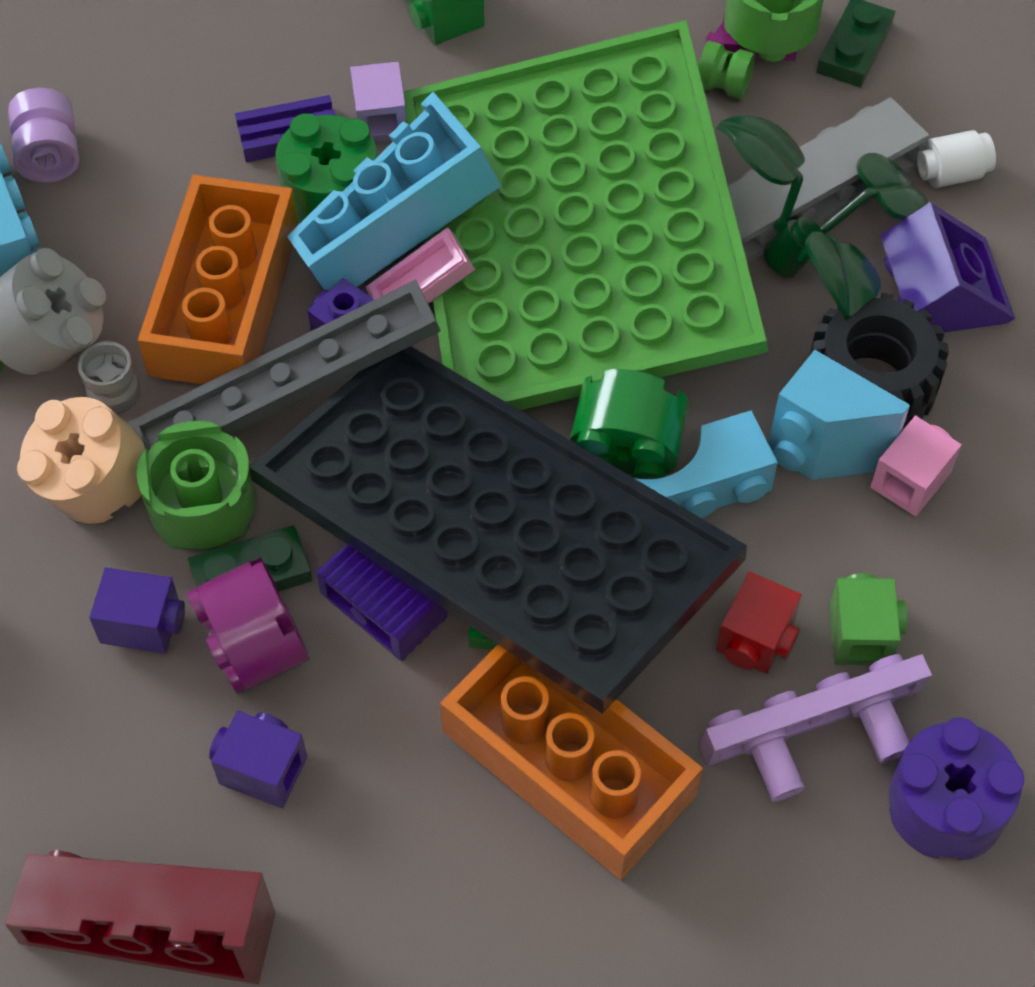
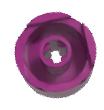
(248, 625)

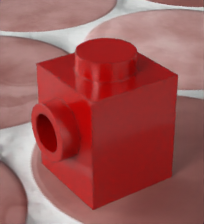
(759, 624)

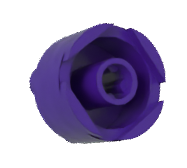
(985, 786)

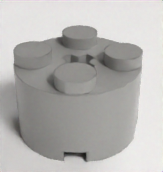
(47, 312)

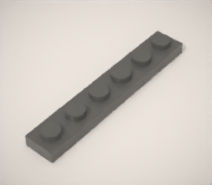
(300, 366)

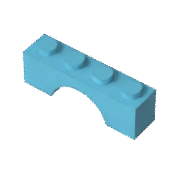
(728, 467)

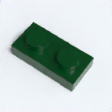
(856, 42)
(279, 550)

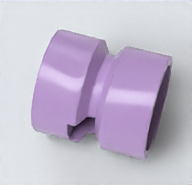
(43, 135)

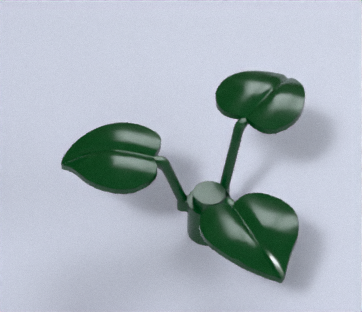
(841, 265)

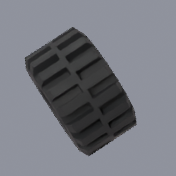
(896, 336)

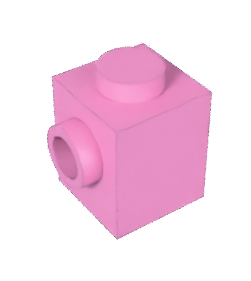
(915, 465)

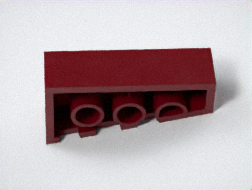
(145, 914)

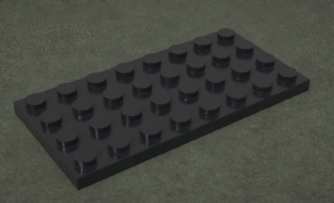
(501, 522)

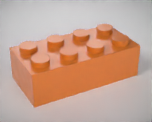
(218, 280)
(588, 772)

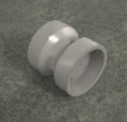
(109, 375)

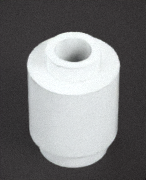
(956, 158)

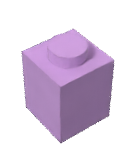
(379, 98)

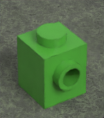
(865, 619)

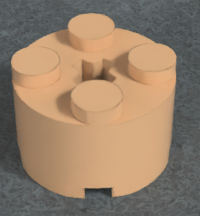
(81, 459)

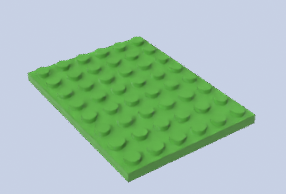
(605, 225)

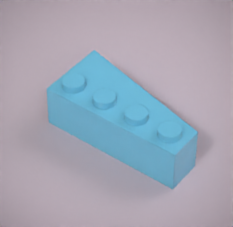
(396, 200)

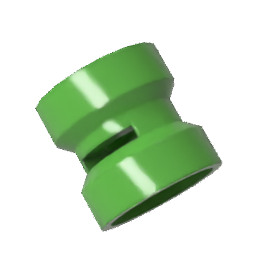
(726, 69)

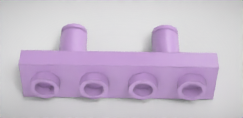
(836, 698)

